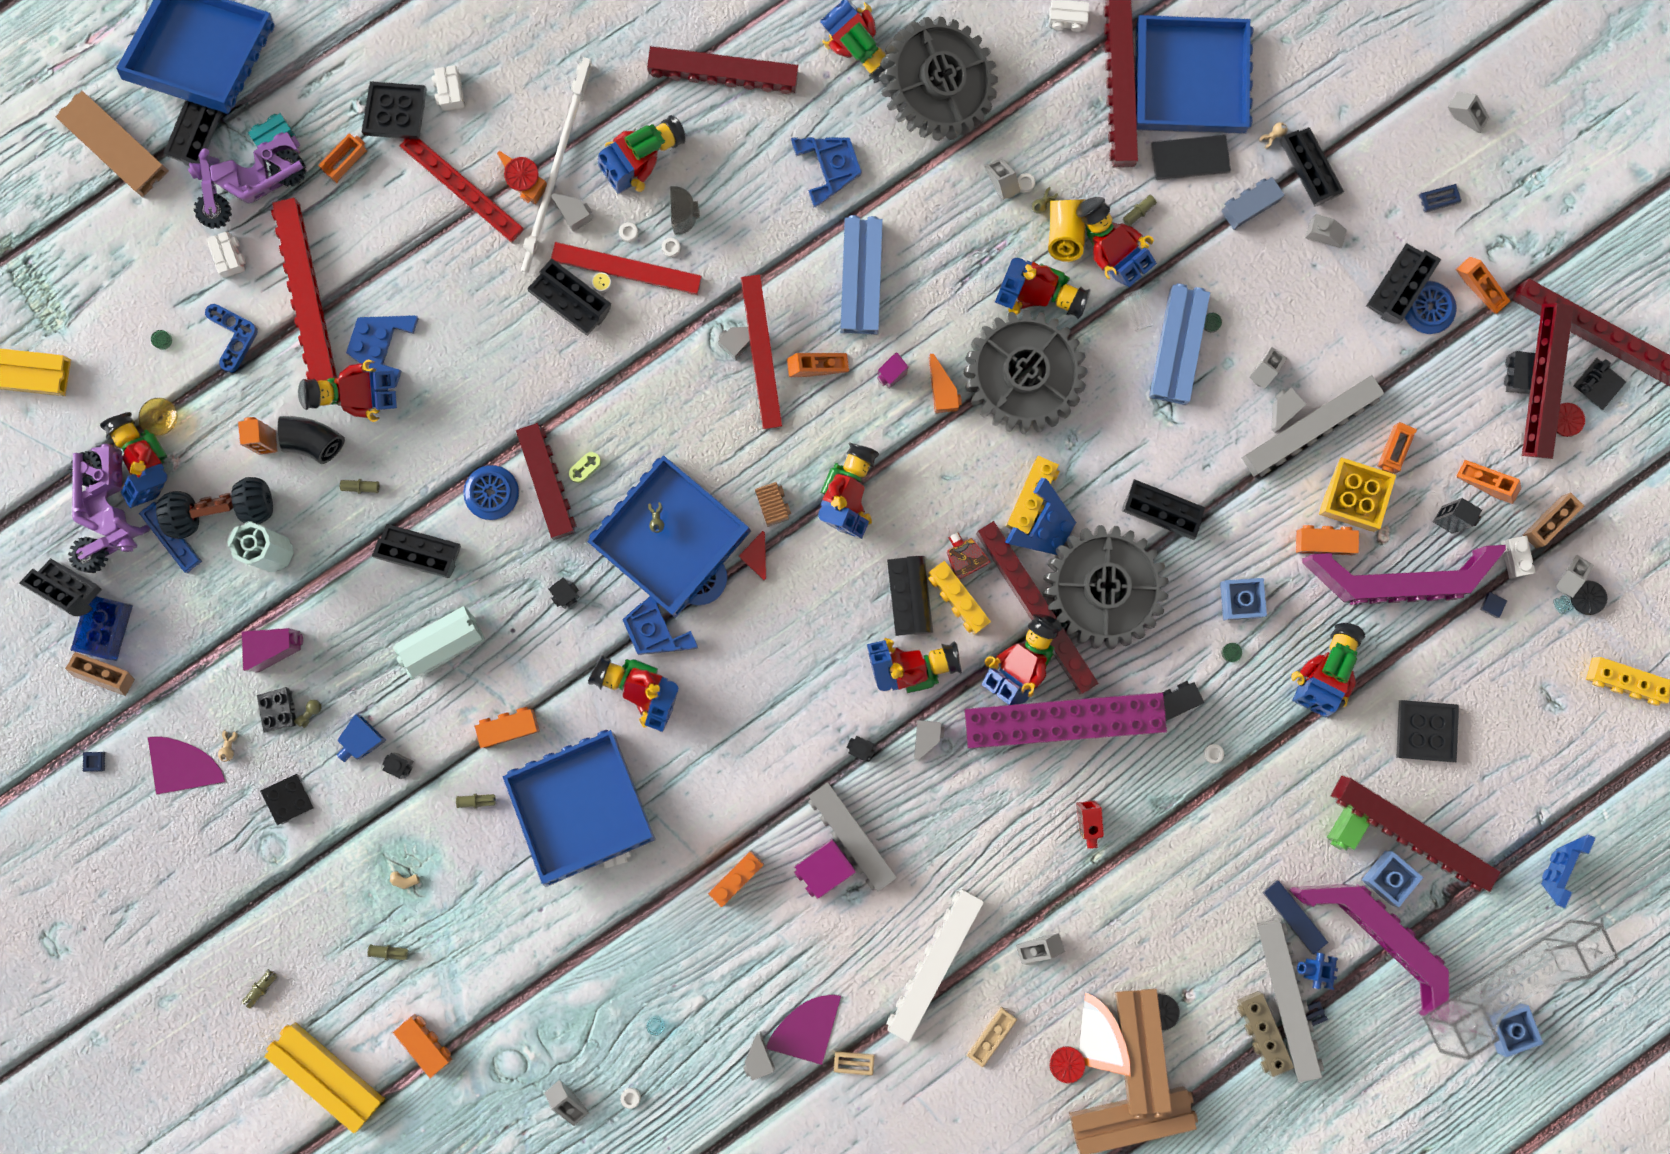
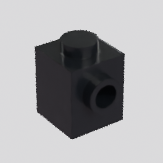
(564, 593)
(860, 748)
(397, 765)

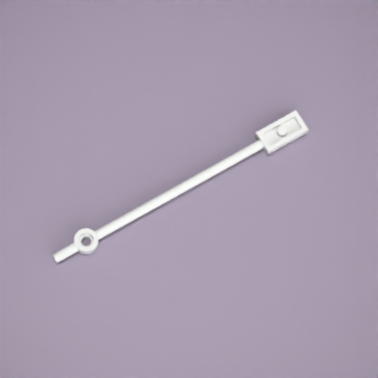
(578, 89)

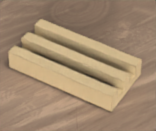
(857, 1063)

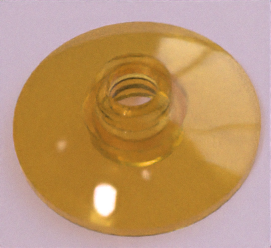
(152, 410)

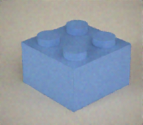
(1243, 599)
(1392, 878)
(1517, 1032)

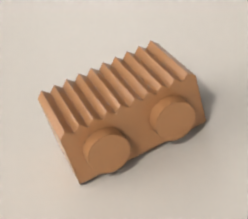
(772, 504)

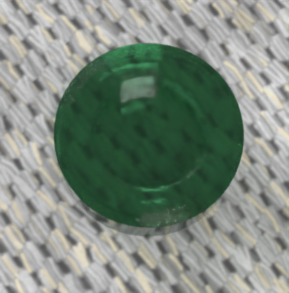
(1212, 322)
(161, 339)
(1231, 652)

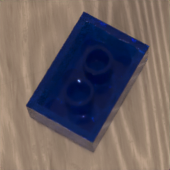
(102, 629)

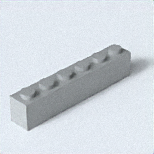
(852, 836)

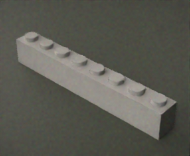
(1313, 425)
(1289, 1000)

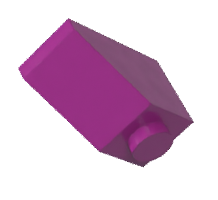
(892, 370)

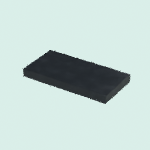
(1190, 157)

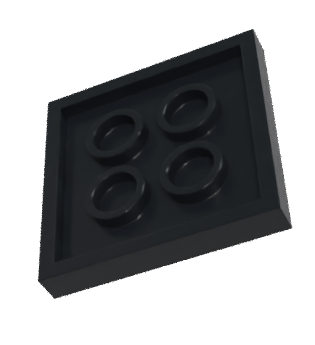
(394, 110)
(1427, 731)

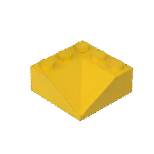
(1358, 495)

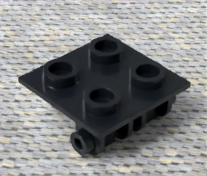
(1599, 383)
(276, 709)
(286, 799)

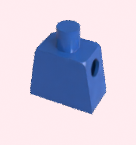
(358, 739)

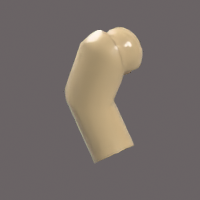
(401, 882)

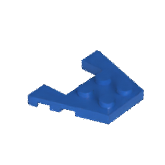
(836, 162)
(372, 339)
(1051, 526)
(650, 632)
(1561, 867)

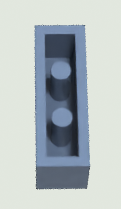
(1252, 202)

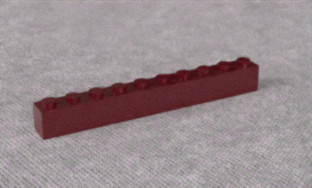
(1120, 83)
(1599, 332)
(1034, 603)
(1414, 833)

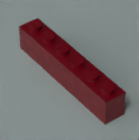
(545, 481)

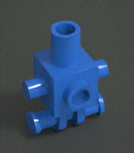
(1319, 971)

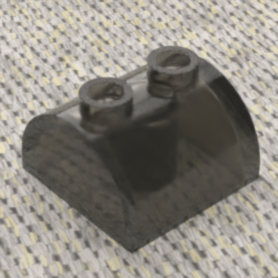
(683, 210)

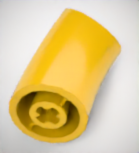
(1066, 231)

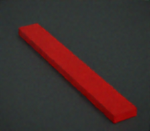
(462, 188)
(626, 268)
(761, 351)

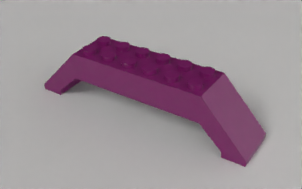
(1404, 586)
(1389, 934)

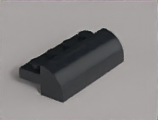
(192, 132)
(1311, 166)
(1403, 283)
(569, 297)
(1163, 509)
(417, 551)
(62, 588)
(910, 595)

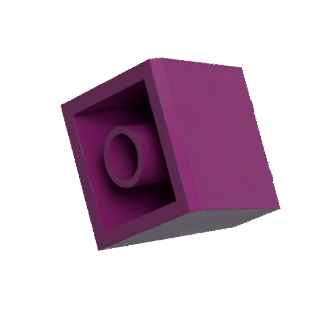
(268, 647)
(824, 869)

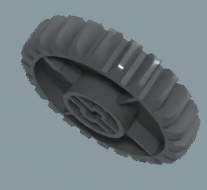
(938, 78)
(1037, 342)
(1110, 557)

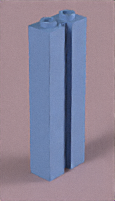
(861, 275)
(1179, 344)

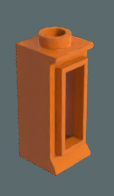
(338, 153)
(1385, 462)

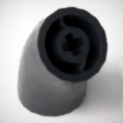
(309, 438)

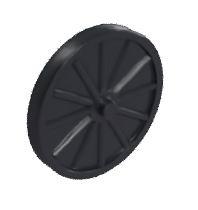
(1590, 598)
(1168, 1011)

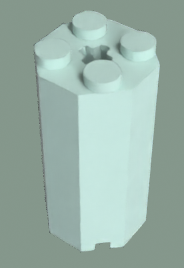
(260, 547)
(438, 643)

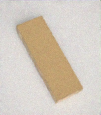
(991, 1037)

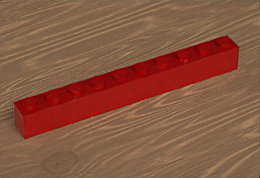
(304, 290)

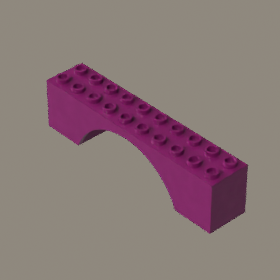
(1065, 720)

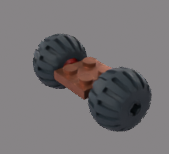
(180, 515)

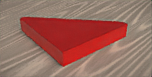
(755, 555)

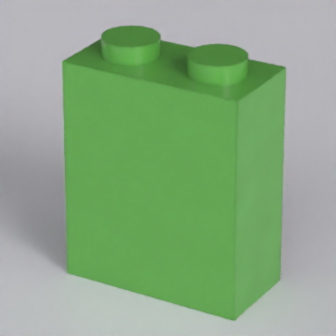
(1347, 830)

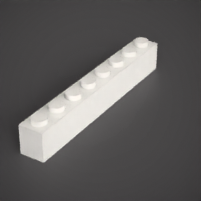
(935, 965)

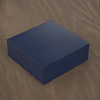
(1493, 605)
(93, 761)

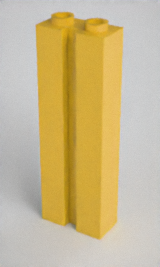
(34, 372)
(324, 1077)

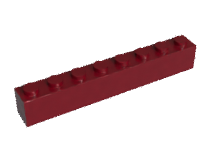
(722, 70)
(1547, 380)

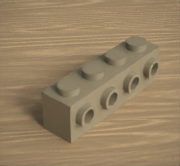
(1264, 1033)

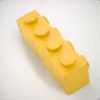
(1028, 503)
(960, 599)
(1629, 680)

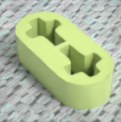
(587, 471)

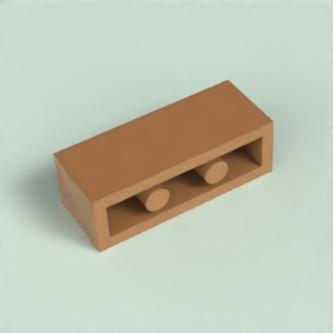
(1553, 520)
(100, 673)

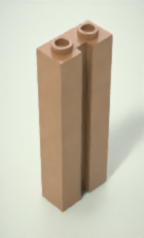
(111, 143)
(1142, 1032)
(1112, 1126)

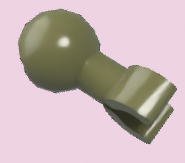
(1040, 204)
(656, 522)
(312, 707)

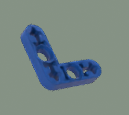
(239, 336)

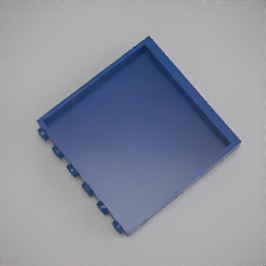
(197, 49)
(1193, 74)
(687, 552)
(578, 808)

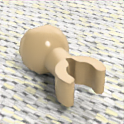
(1277, 131)
(226, 750)

